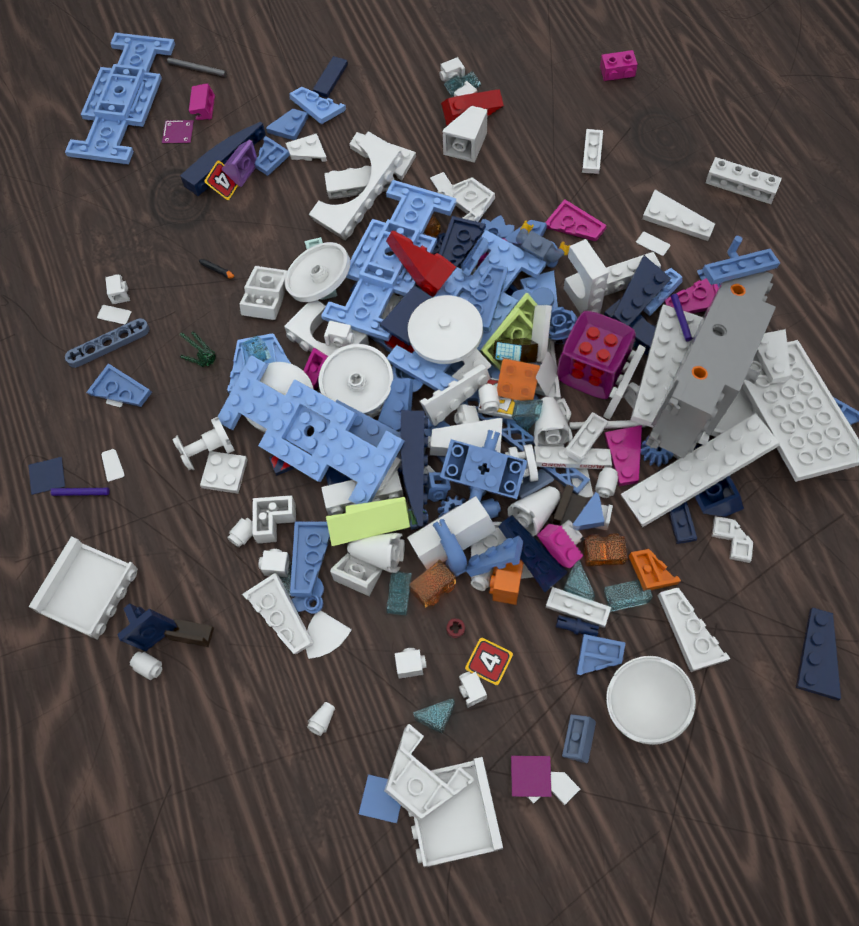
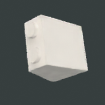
(466, 134)

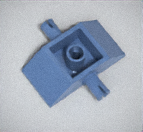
(504, 470)

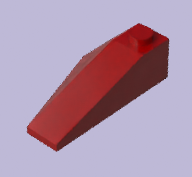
(455, 106)
(426, 269)

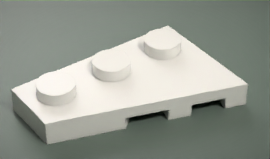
(774, 356)

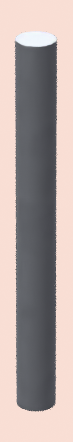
(197, 67)

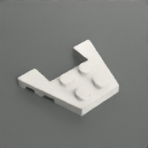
(471, 198)
(415, 784)

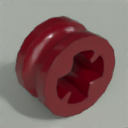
(460, 631)

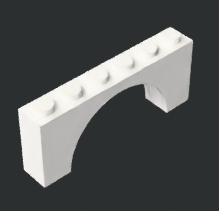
(344, 217)

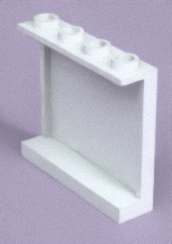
(83, 588)
(462, 824)

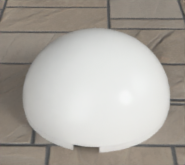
(651, 700)

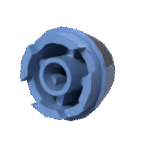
(561, 324)

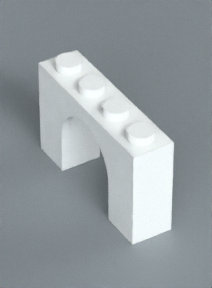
(588, 285)
(304, 324)

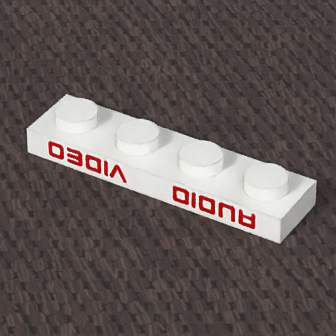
(555, 458)

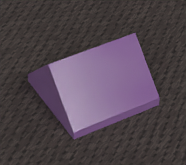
(241, 163)

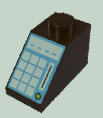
(516, 349)

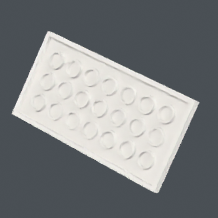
(662, 364)
(804, 418)

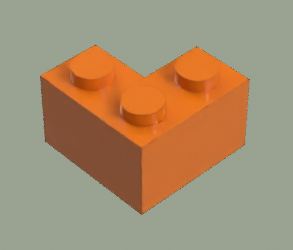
(506, 583)

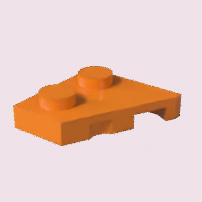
(651, 571)

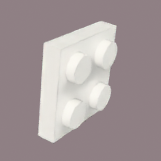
(223, 472)

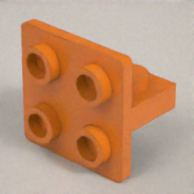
(517, 380)

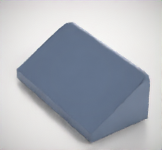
(528, 488)
(579, 738)

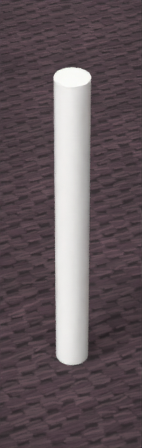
(611, 424)

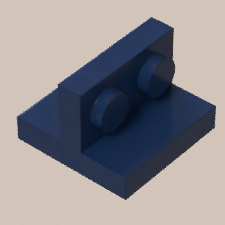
(145, 627)

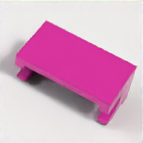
(202, 101)

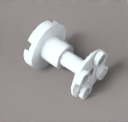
(210, 440)

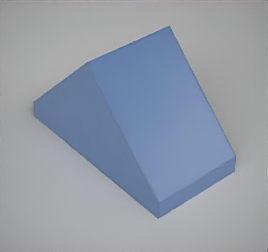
(591, 515)

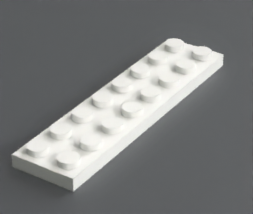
(700, 470)

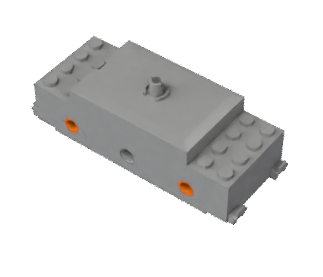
(714, 364)

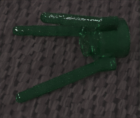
(205, 356)

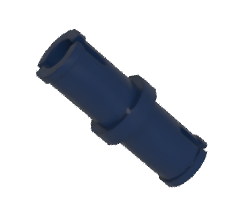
(577, 626)

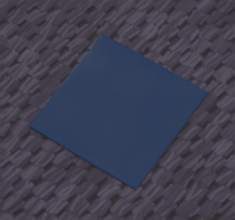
(46, 475)

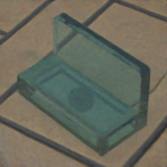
(626, 595)

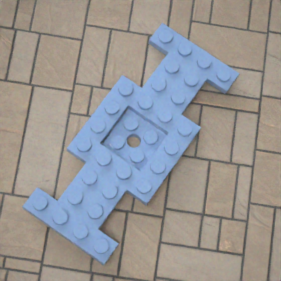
(112, 109)
(501, 254)
(380, 274)
(291, 417)

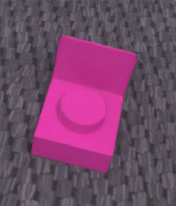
(314, 366)

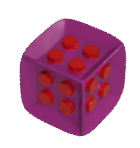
(595, 354)

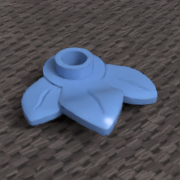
(498, 227)
(303, 603)

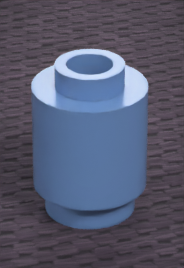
(492, 507)

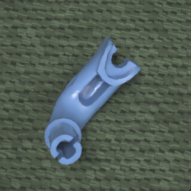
(456, 558)

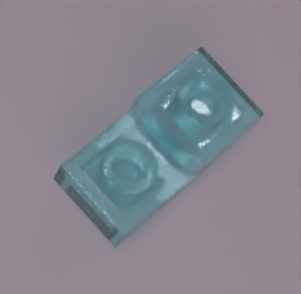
(456, 82)
(399, 593)

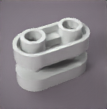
(528, 455)

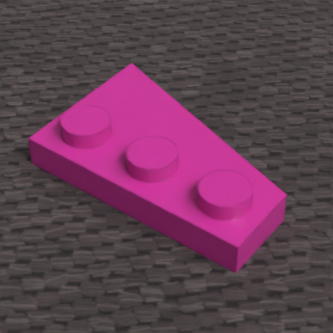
(576, 222)
(695, 298)
(625, 453)

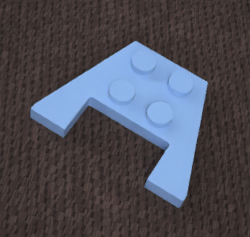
(241, 357)

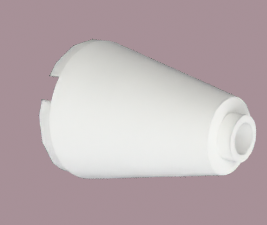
(551, 426)
(535, 509)
(380, 551)

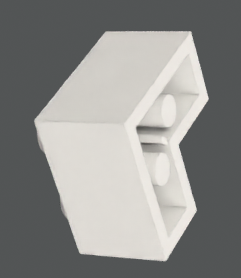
(269, 513)

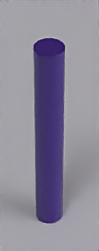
(681, 317)
(79, 491)

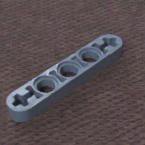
(101, 350)

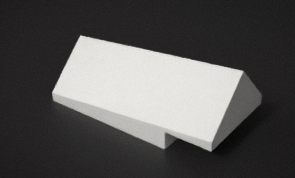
(467, 522)

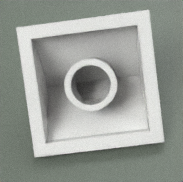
(356, 574)

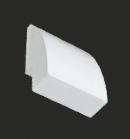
(263, 293)

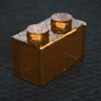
(433, 584)

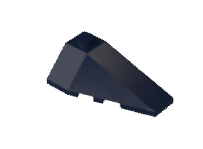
(720, 498)

